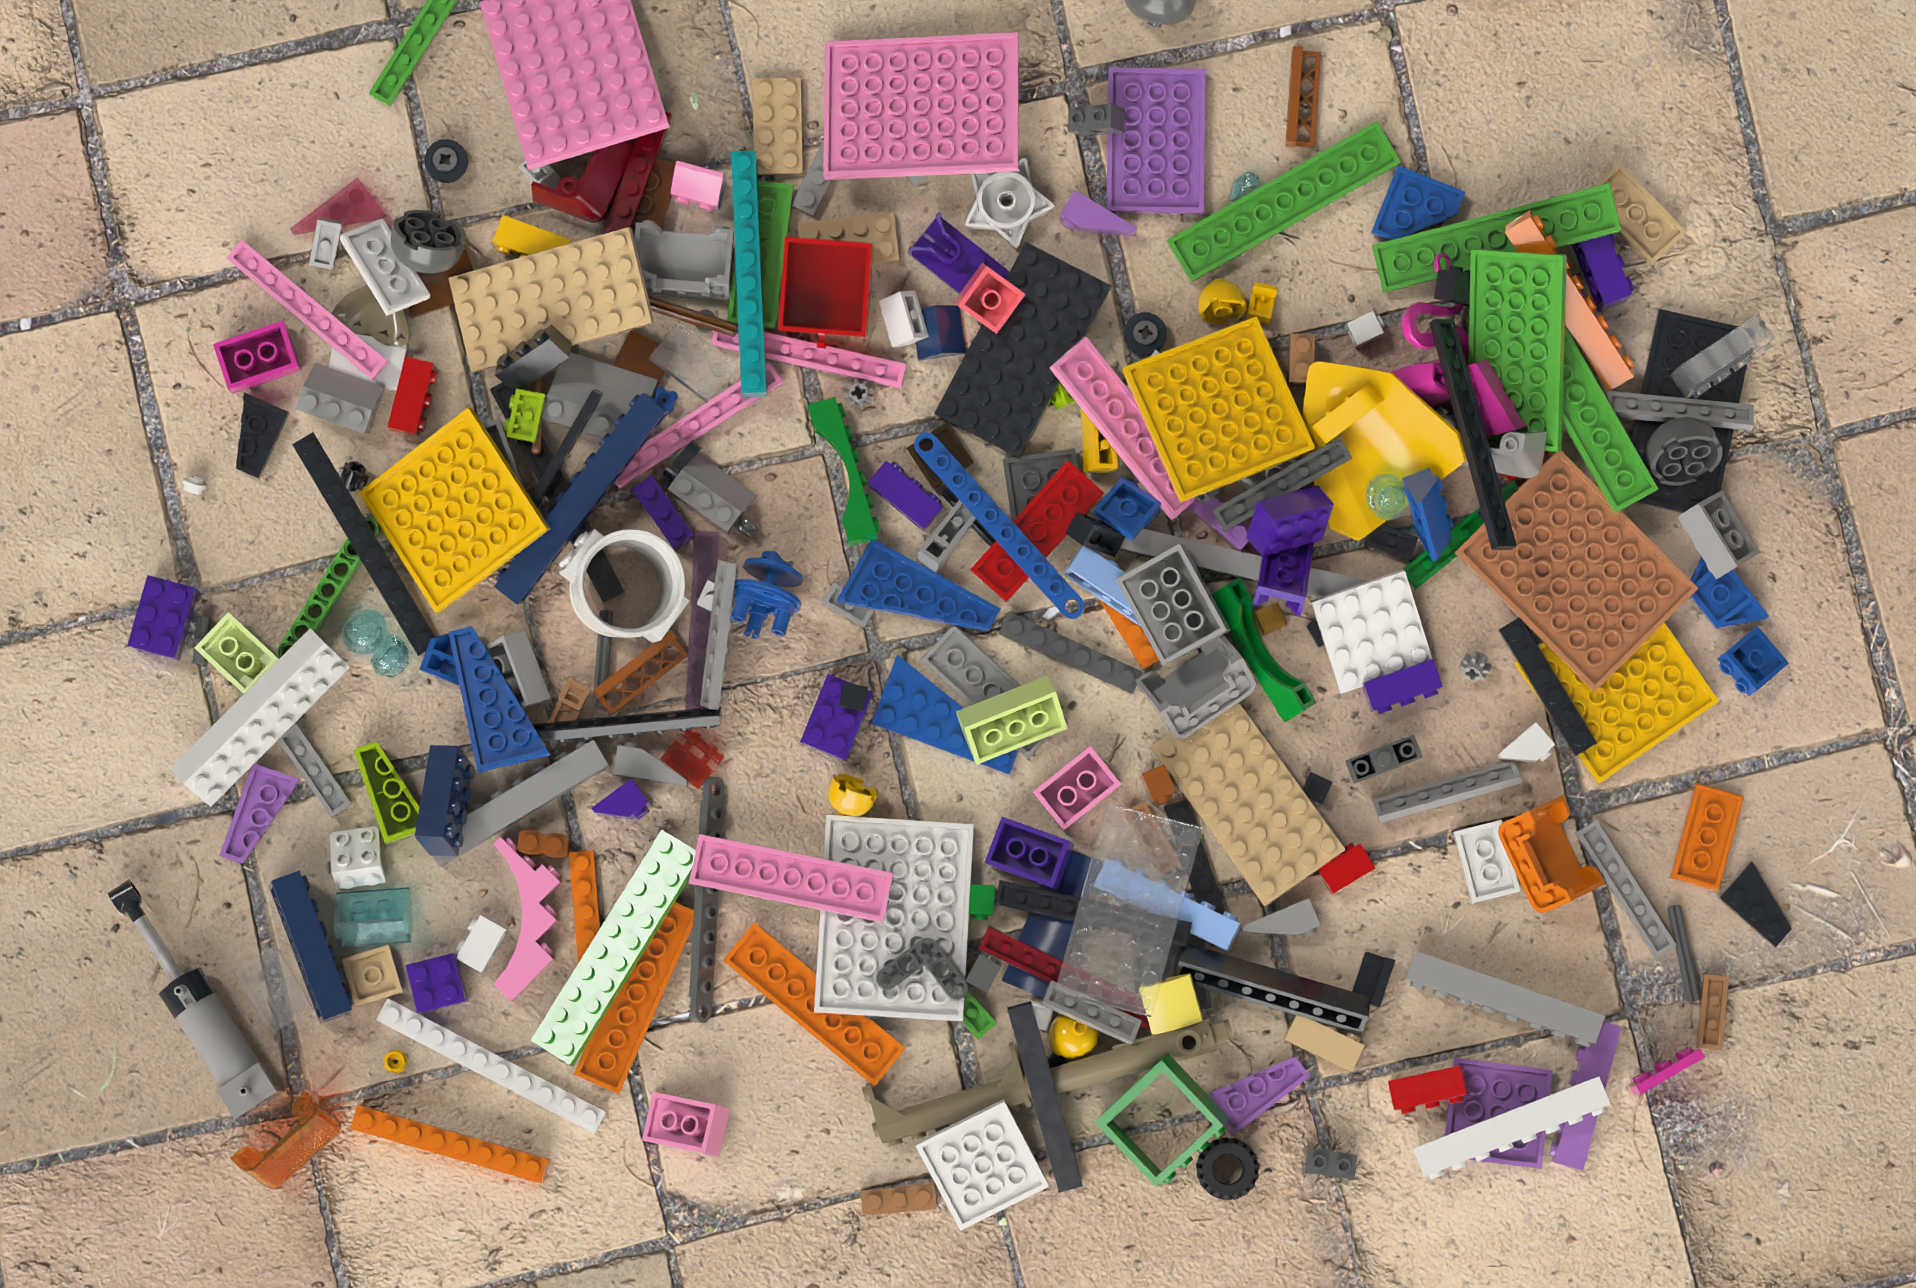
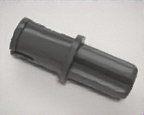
(203, 626)

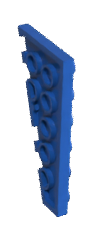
(901, 586)
(927, 714)
(494, 717)

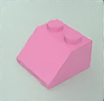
(697, 186)

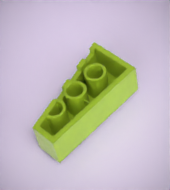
(388, 795)

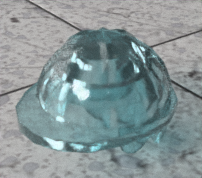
(1386, 496)
(364, 631)
(390, 657)

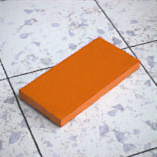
(1706, 837)

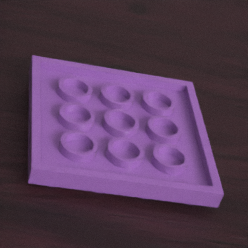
(1496, 1090)

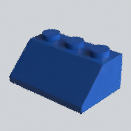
(1428, 511)

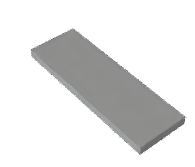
(971, 673)

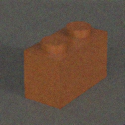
(1158, 785)

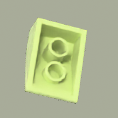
(236, 653)

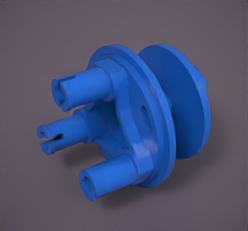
(766, 597)

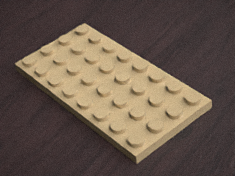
(578, 288)
(1250, 803)

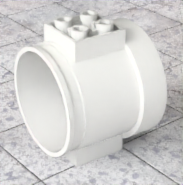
(656, 552)

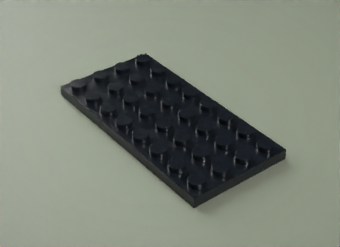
(1673, 343)
(1007, 375)

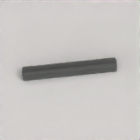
(602, 655)
(1683, 953)

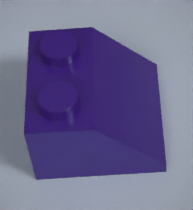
(624, 803)

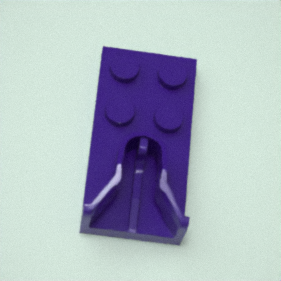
(951, 255)
(1285, 577)

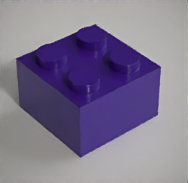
(436, 983)

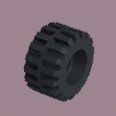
(1249, 1168)

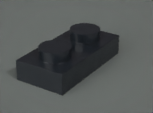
(1392, 542)

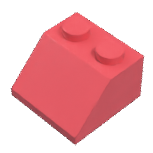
(989, 298)

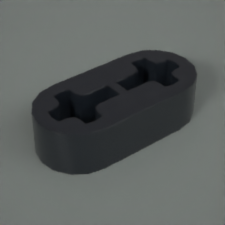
(682, 460)

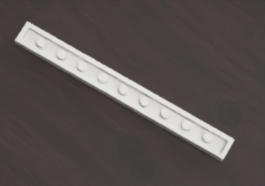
(491, 1065)

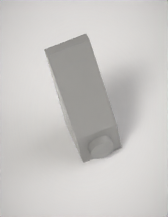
(946, 537)
(639, 764)
(1289, 921)

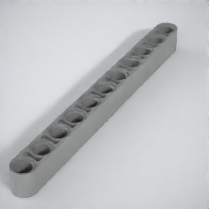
(1229, 561)

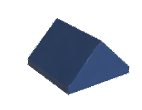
(944, 333)

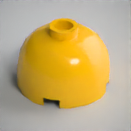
(1221, 301)
(850, 796)
(1071, 1038)

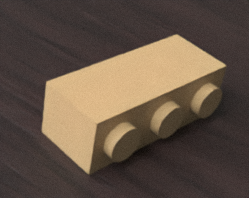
(1325, 1042)

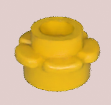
(389, 1058)

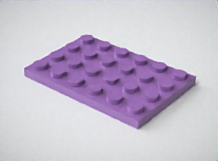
(1162, 152)

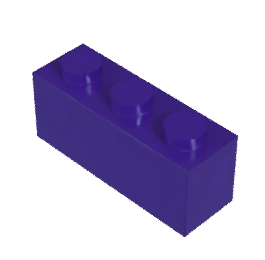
(905, 495)
(663, 513)
(1402, 686)

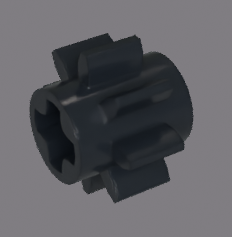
(353, 476)

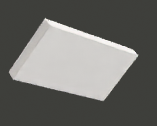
(386, 276)

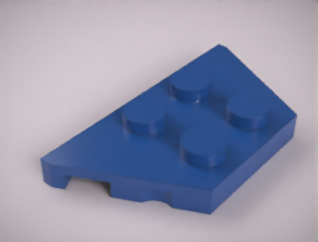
(1724, 599)

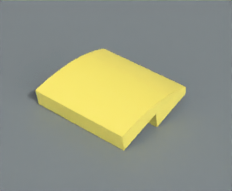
(1175, 1005)

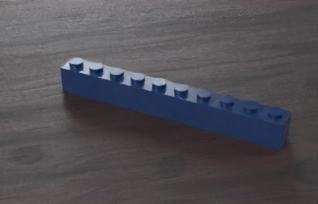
(582, 497)

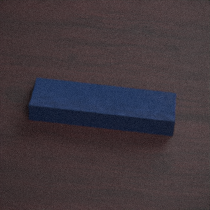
(1047, 932)

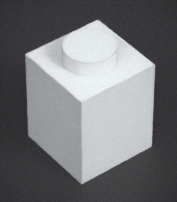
(1365, 329)

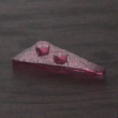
(349, 206)

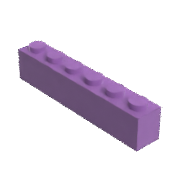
(1593, 1061)

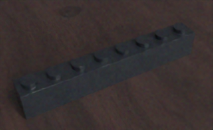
(1273, 988)

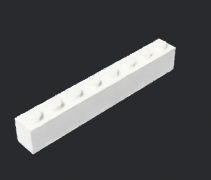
(1512, 1126)

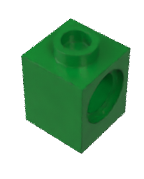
(981, 901)

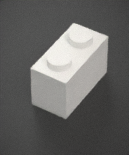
(903, 318)
(481, 943)

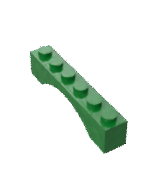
(857, 518)
(1285, 691)

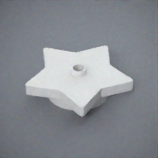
(1012, 220)

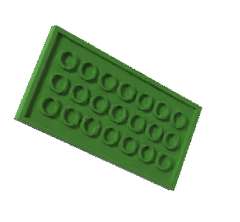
(1521, 332)

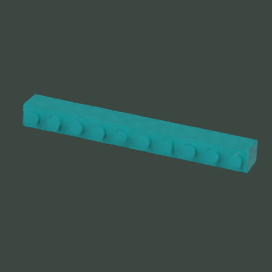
(748, 274)

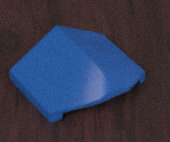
(439, 659)

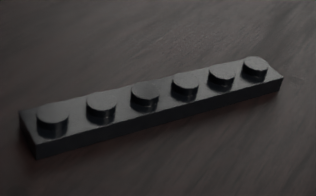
(1547, 686)
(1201, 877)

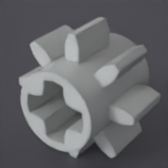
(854, 400)
(1475, 666)

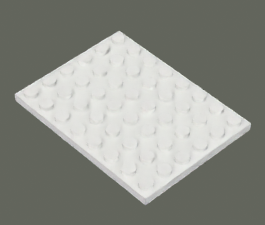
(924, 901)

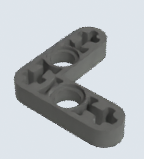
(919, 961)

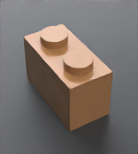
(1300, 357)

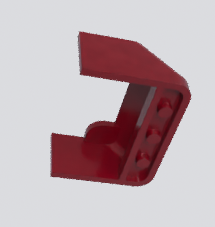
(593, 194)

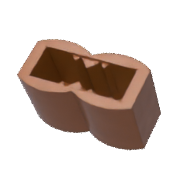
(551, 844)

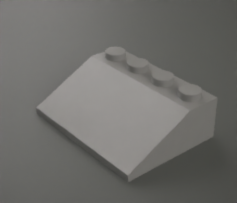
(577, 379)
(1173, 604)

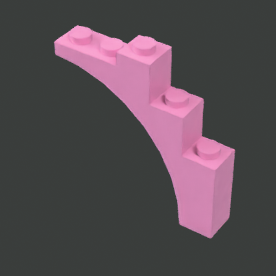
(529, 956)

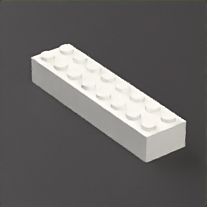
(260, 717)

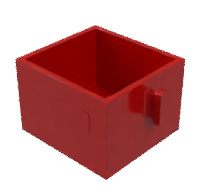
(826, 287)

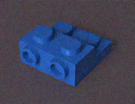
(1127, 508)
(1752, 661)

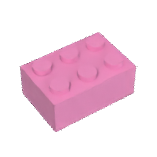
(1076, 788)

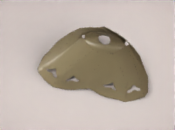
(364, 307)

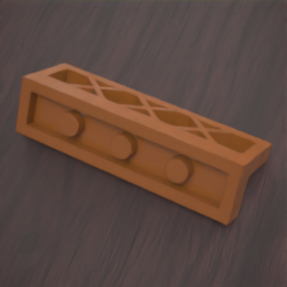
(1294, 95)
(633, 666)

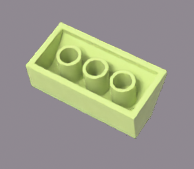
(1011, 719)

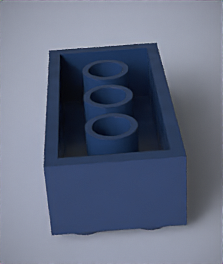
(444, 800)

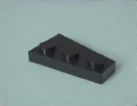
(259, 433)
(1756, 906)

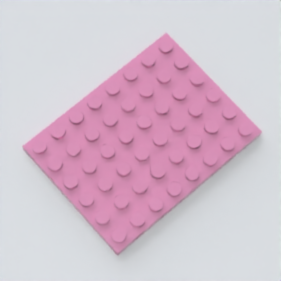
(573, 75)
(921, 106)

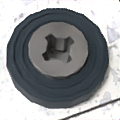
(452, 167)
(1143, 342)

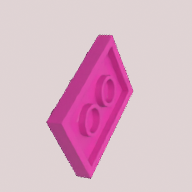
(1665, 1070)

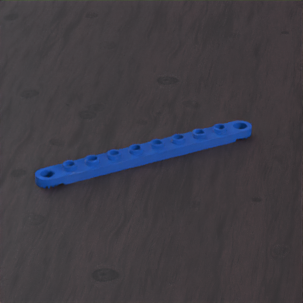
(999, 525)

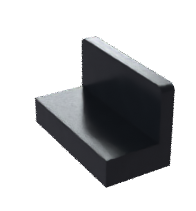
(1373, 977)

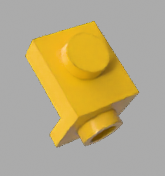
(1262, 302)

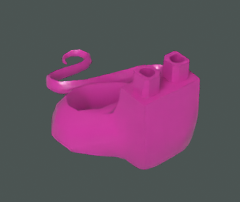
(1427, 377)

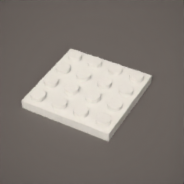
(1371, 630)
(982, 1164)

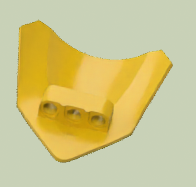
(1382, 429)

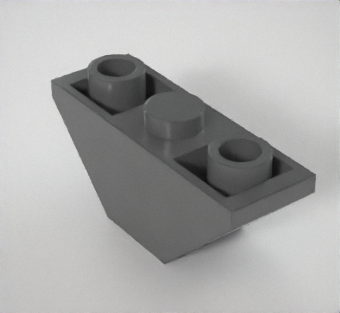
(1383, 759)

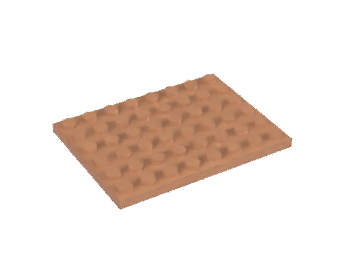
(1578, 572)

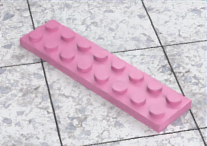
(1118, 419)
(791, 878)

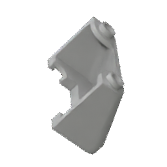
(685, 262)
(1518, 452)
(1199, 688)

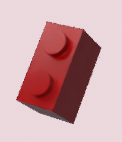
(1346, 868)

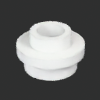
(194, 485)

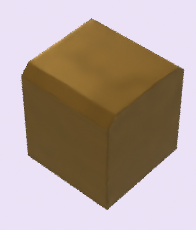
(1270, 618)

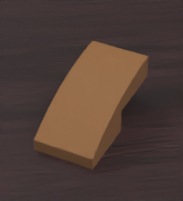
(570, 702)

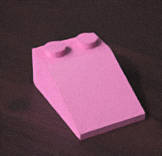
(686, 1124)

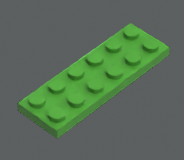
(774, 219)

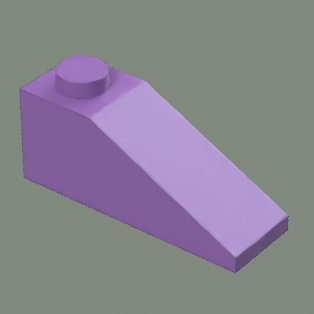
(1091, 217)
(1235, 537)

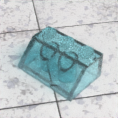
(373, 917)

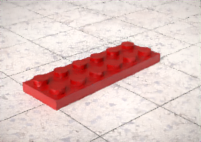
(1044, 525)

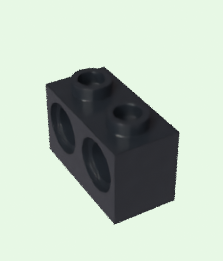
(1095, 534)

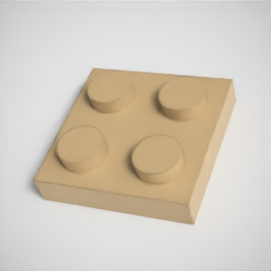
(372, 975)

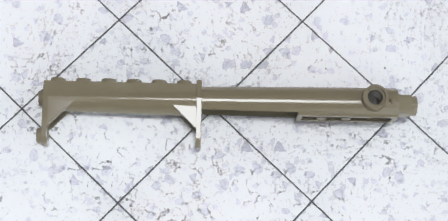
(1014, 1087)

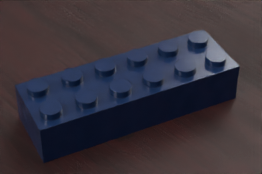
(310, 947)

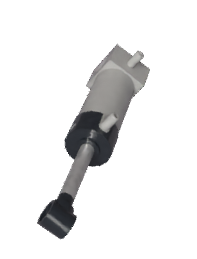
(194, 1004)

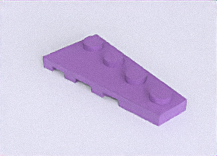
(257, 808)
(1258, 1092)

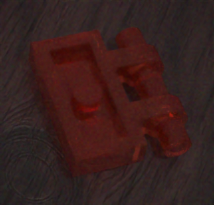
(686, 763)

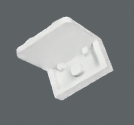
(356, 858)

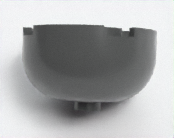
(1161, 11)
(427, 241)
(1685, 440)

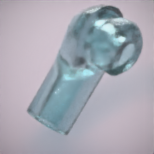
(1244, 181)

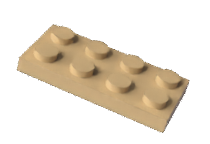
(778, 126)
(1642, 218)
(869, 228)

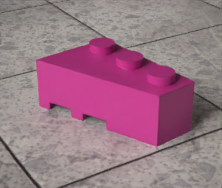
(1493, 403)

